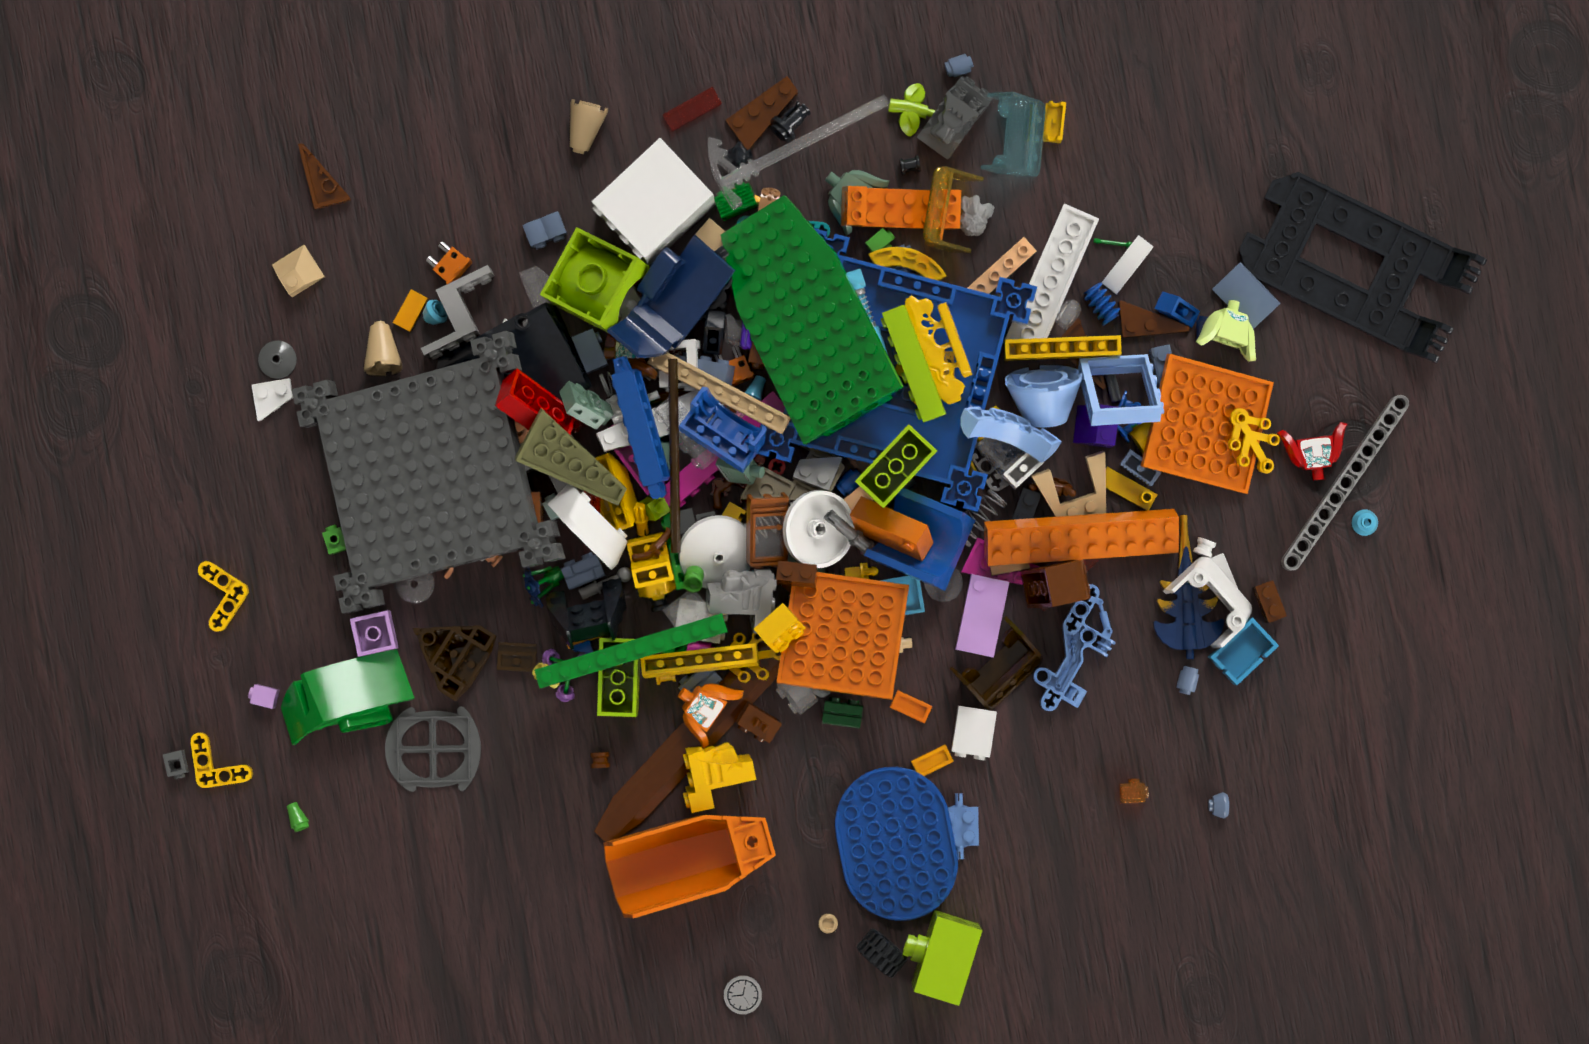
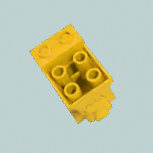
(651, 576)
(713, 769)

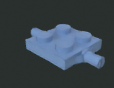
(964, 824)

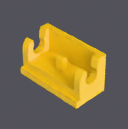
(1054, 122)

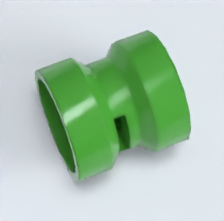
(693, 579)

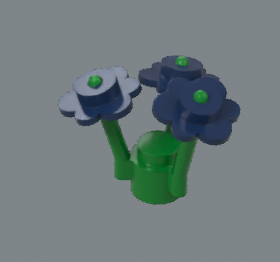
(551, 576)

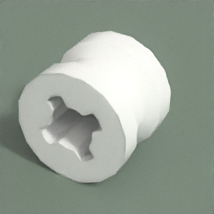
(1204, 547)

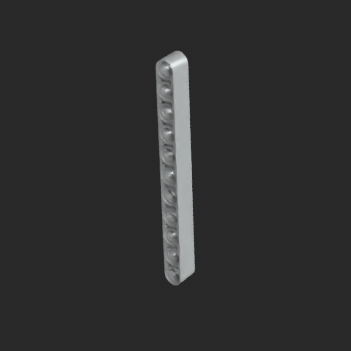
(1353, 477)

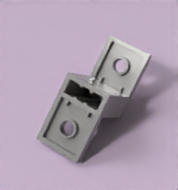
(458, 312)

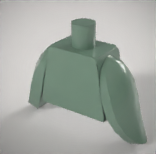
(853, 178)

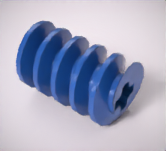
(1102, 303)

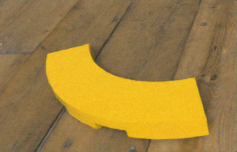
(909, 259)

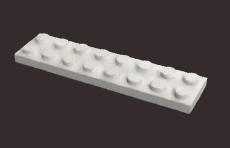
(1056, 271)

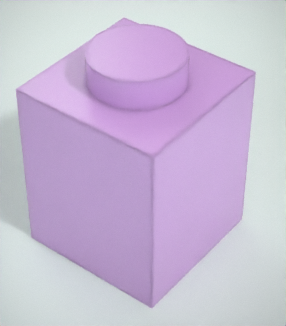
(263, 696)

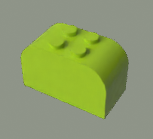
(896, 466)
(618, 685)

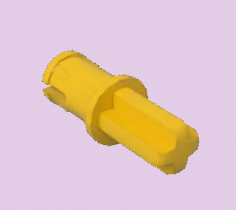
(641, 519)

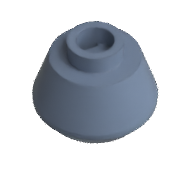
(1219, 805)

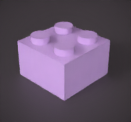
(374, 633)

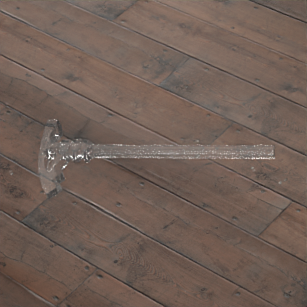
(726, 183)

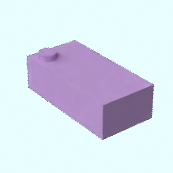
(982, 615)

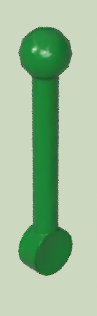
(1127, 245)

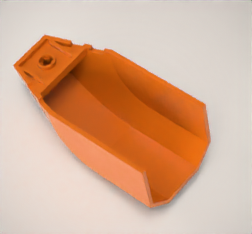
(684, 861)

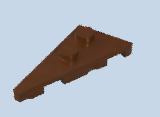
(322, 185)
(1141, 322)

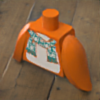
(704, 706)

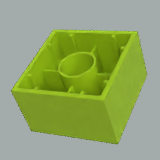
(943, 956)

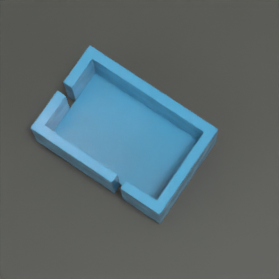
(1242, 652)

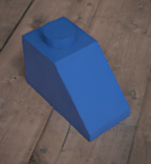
(1177, 309)

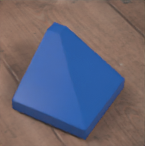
(584, 647)

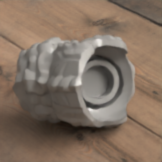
(974, 215)

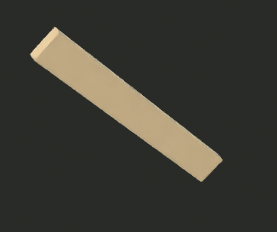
(725, 393)

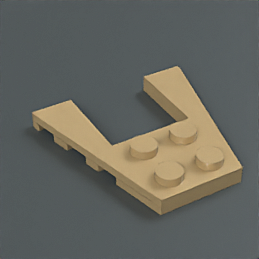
(1089, 504)

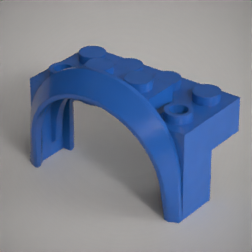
(724, 431)

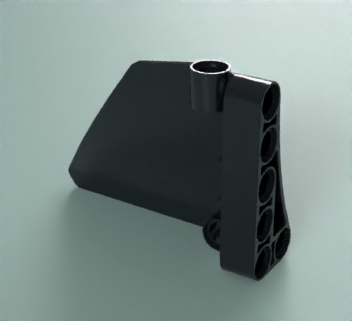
(542, 347)

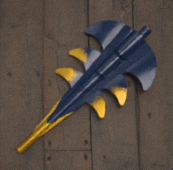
(1188, 629)

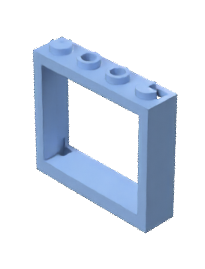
(1120, 365)

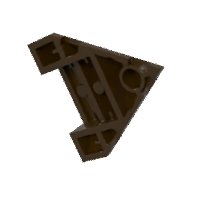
(455, 655)

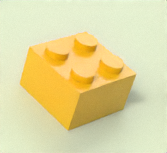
(780, 628)

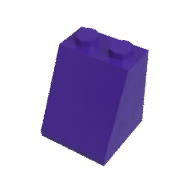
(1093, 435)

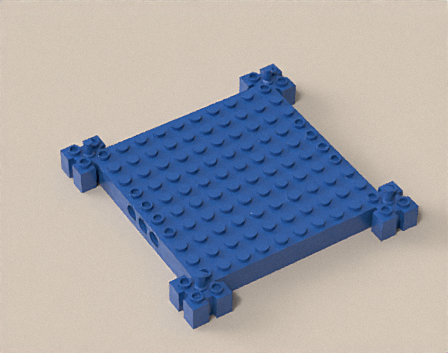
(981, 328)

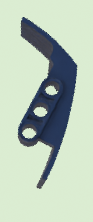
(673, 300)

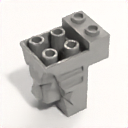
(743, 594)

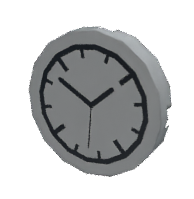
(742, 994)

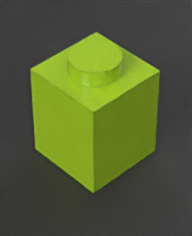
(655, 507)

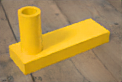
(1129, 489)

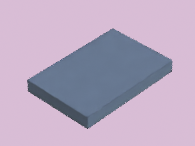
(1246, 289)

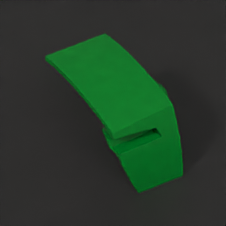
(346, 695)

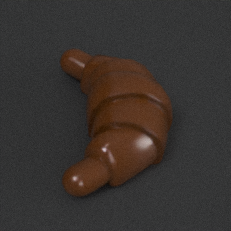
(1062, 487)

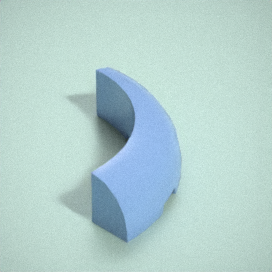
(1009, 429)

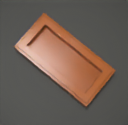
(911, 706)

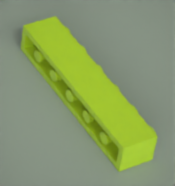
(914, 363)

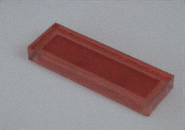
(692, 109)

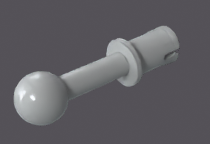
(594, 588)

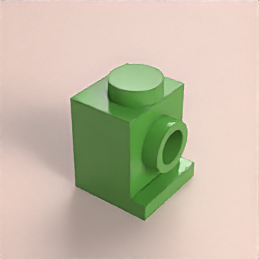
(880, 240)
(339, 545)

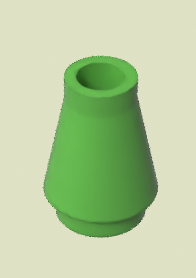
(297, 818)

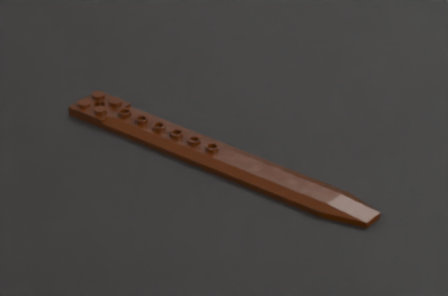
(667, 767)

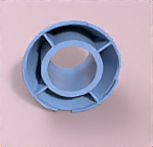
(1045, 393)

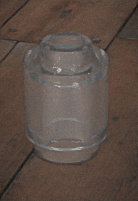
(1068, 314)

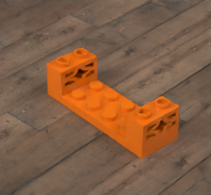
(893, 208)

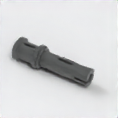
(854, 536)

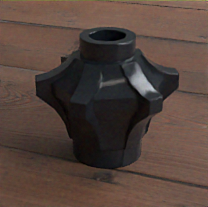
(738, 155)

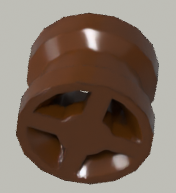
(600, 759)

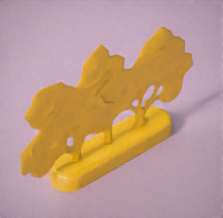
(947, 385)

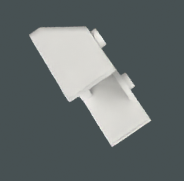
(589, 525)
(1206, 571)

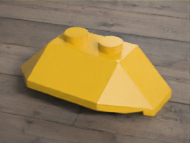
(620, 515)

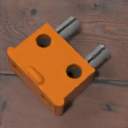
(453, 266)
(741, 374)

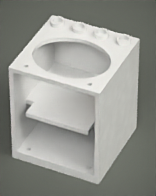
(654, 202)

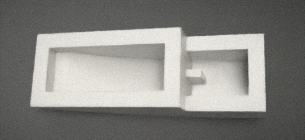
(1127, 264)

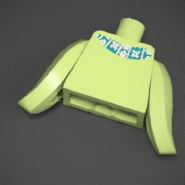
(1231, 329)

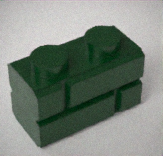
(841, 713)

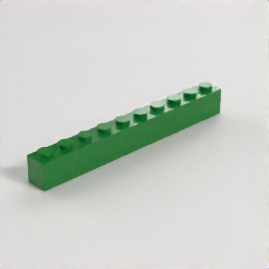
(631, 650)

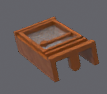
(765, 530)

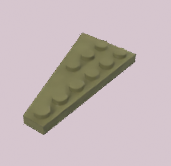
(560, 456)

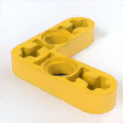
(229, 589)
(208, 769)

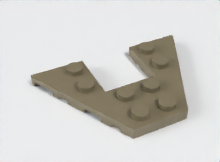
(775, 484)

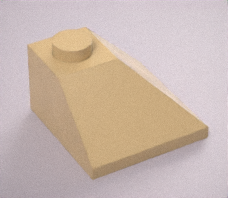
(297, 271)

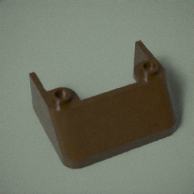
(1004, 670)

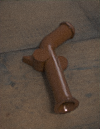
(721, 486)
(653, 548)

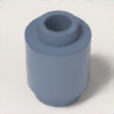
(958, 65)
(1187, 680)

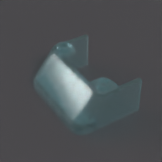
(1022, 135)

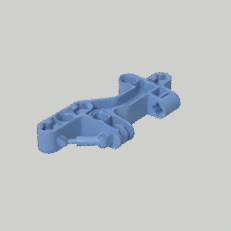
(1074, 644)

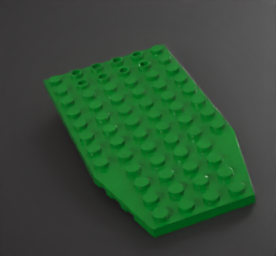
(806, 321)

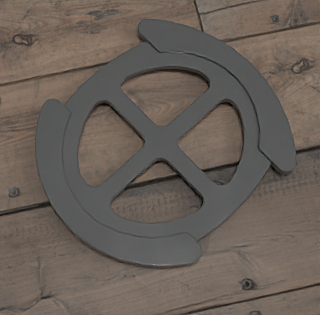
(471, 748)

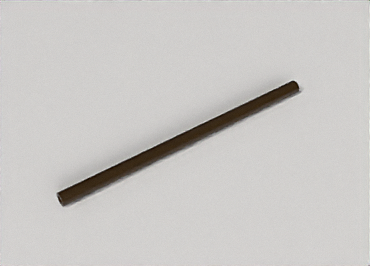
(674, 455)

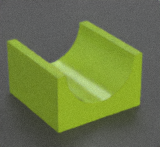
(593, 279)

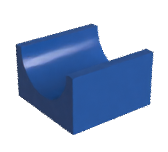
(949, 533)

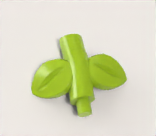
(911, 109)

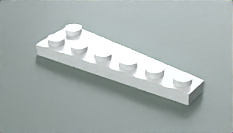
(617, 435)

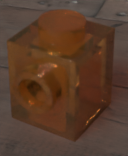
(1133, 791)

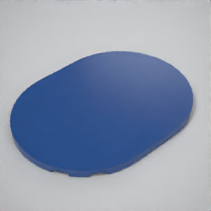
(896, 843)

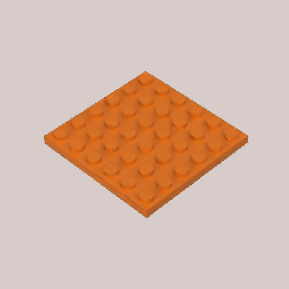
(1197, 423)
(848, 636)

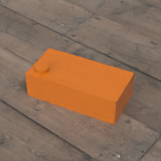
(892, 528)

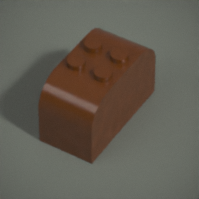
(1055, 584)

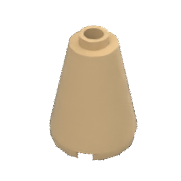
(584, 124)
(381, 351)

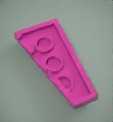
(977, 565)

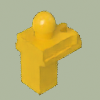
(862, 571)

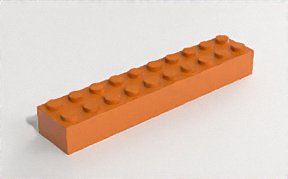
(1081, 537)

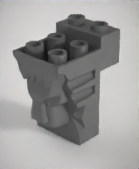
(955, 117)

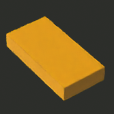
(410, 310)
(932, 760)

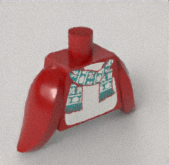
(1314, 452)

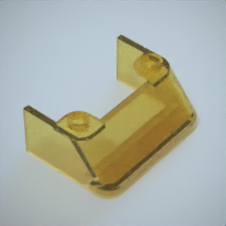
(938, 207)

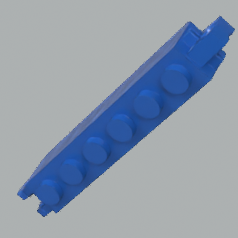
(640, 427)

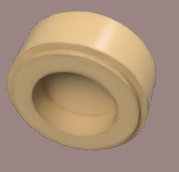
(828, 923)

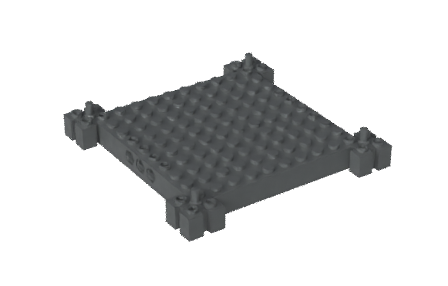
(427, 473)

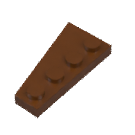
(755, 117)

